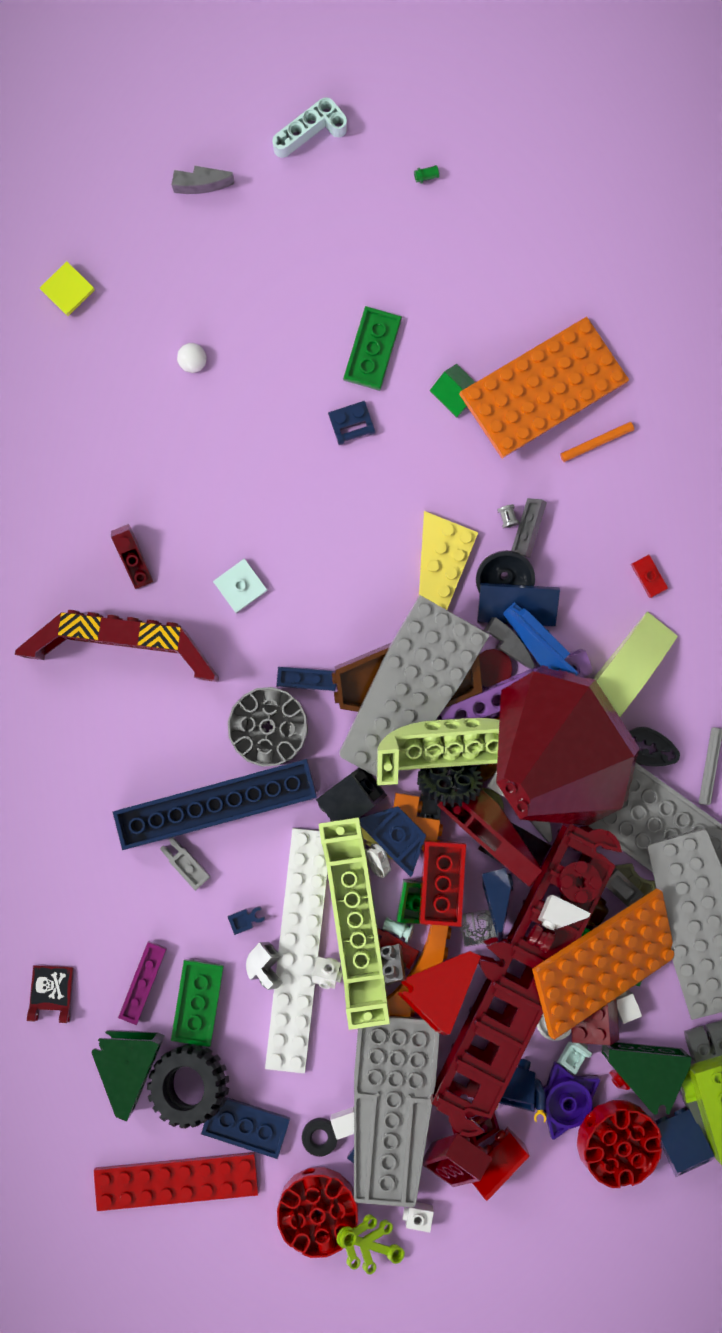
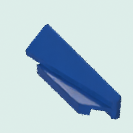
(538, 640)

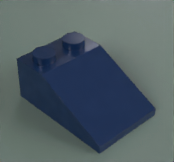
(497, 890)

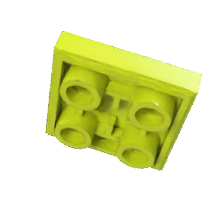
(67, 288)

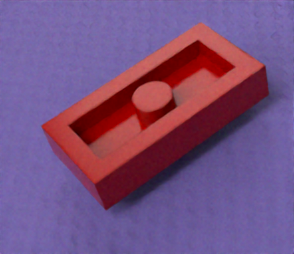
(649, 576)

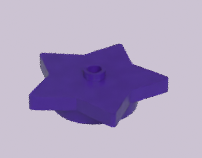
(578, 1091)

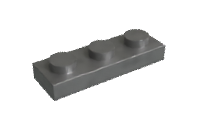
(529, 526)

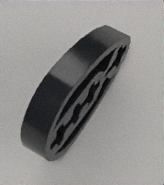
(660, 743)

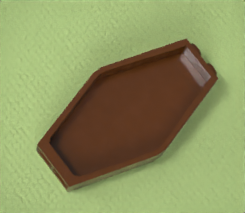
(357, 675)

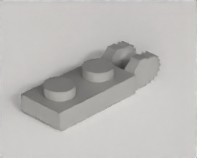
(186, 865)

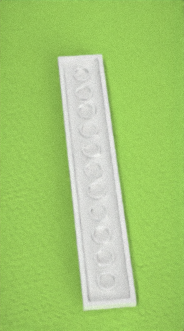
(298, 953)

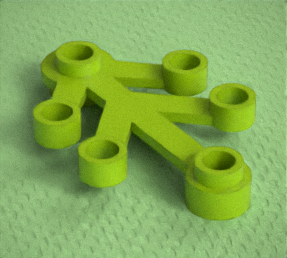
(367, 1243)

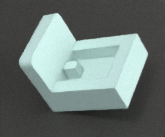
(573, 1056)

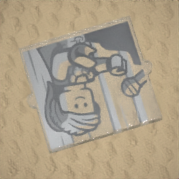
(476, 927)

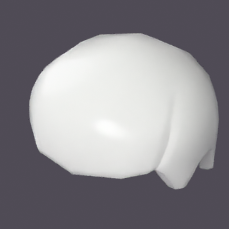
(191, 357)

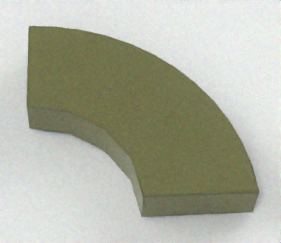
(643, 885)

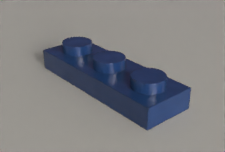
(305, 679)

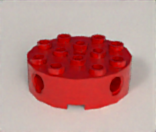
(619, 1143)
(296, 1215)

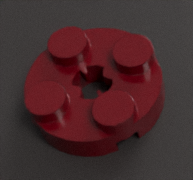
(568, 883)

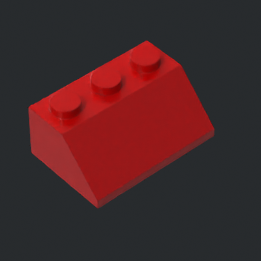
(507, 1156)

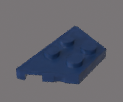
(396, 835)

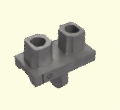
(393, 964)

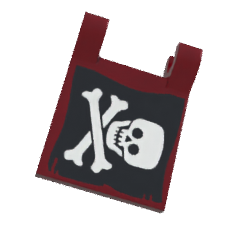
(50, 991)

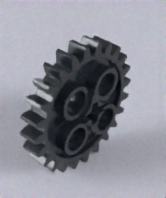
(438, 785)

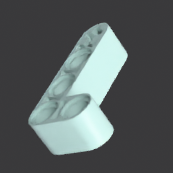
(285, 142)

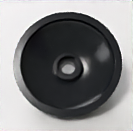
(515, 564)

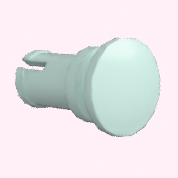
(398, 929)

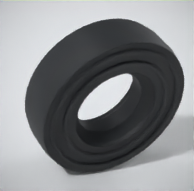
(313, 1148)

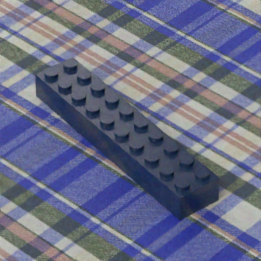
(214, 804)

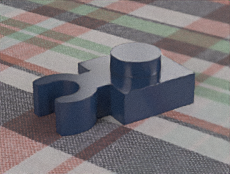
(243, 920)

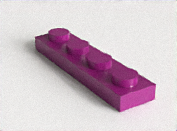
(142, 983)

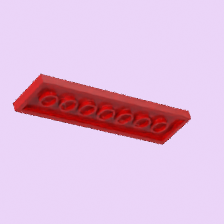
(175, 1181)

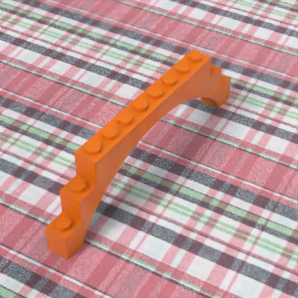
(434, 948)

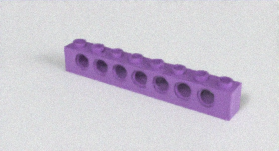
(577, 658)

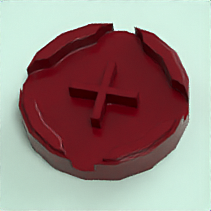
(494, 667)

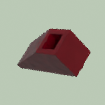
(131, 556)

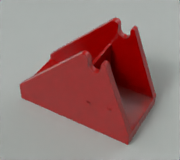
(440, 990)

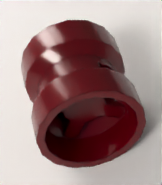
(540, 938)

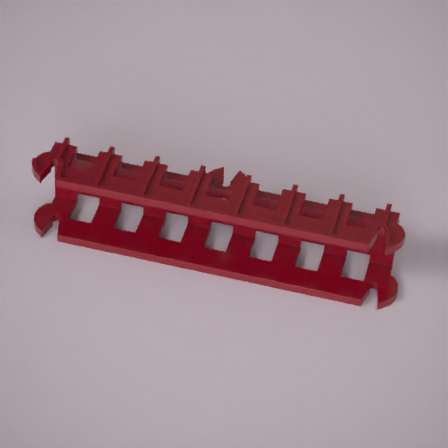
(511, 1031)

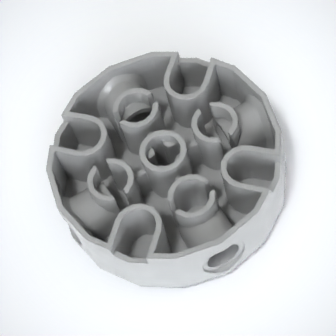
(253, 712)

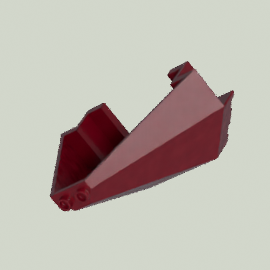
(562, 749)

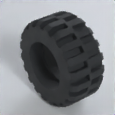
(163, 1091)

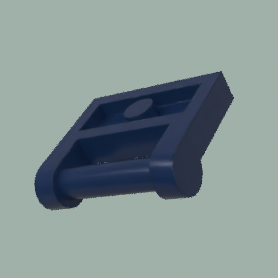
(349, 417)

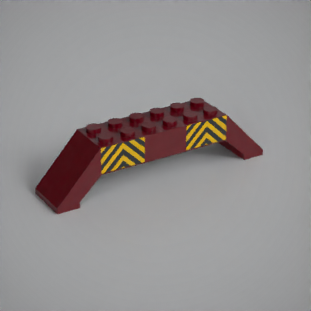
(117, 632)

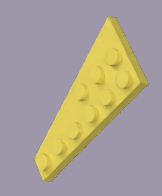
(443, 557)

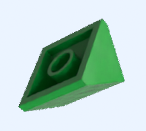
(448, 389)
(409, 902)

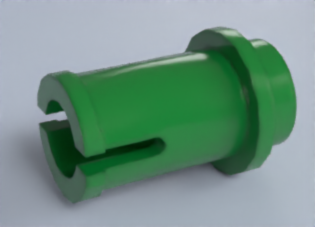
(426, 174)

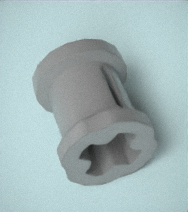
(510, 510)

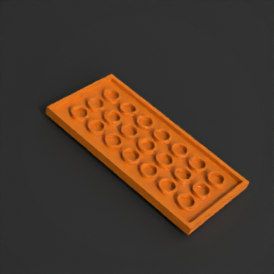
(543, 387)
(604, 963)

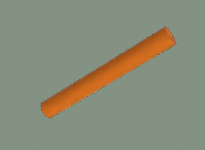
(597, 441)

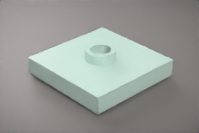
(240, 586)

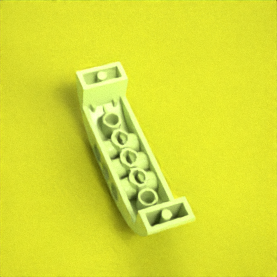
(437, 745)

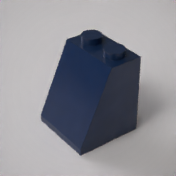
(684, 1142)

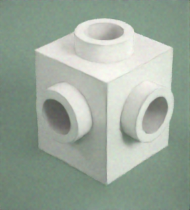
(327, 972)

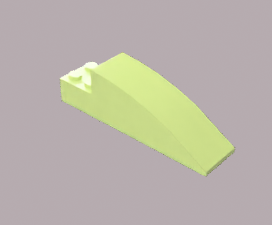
(634, 662)

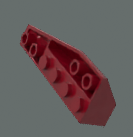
(494, 831)

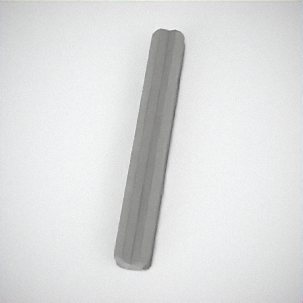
(710, 766)

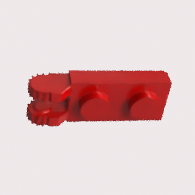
(409, 952)

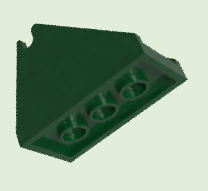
(125, 1066)
(650, 1071)

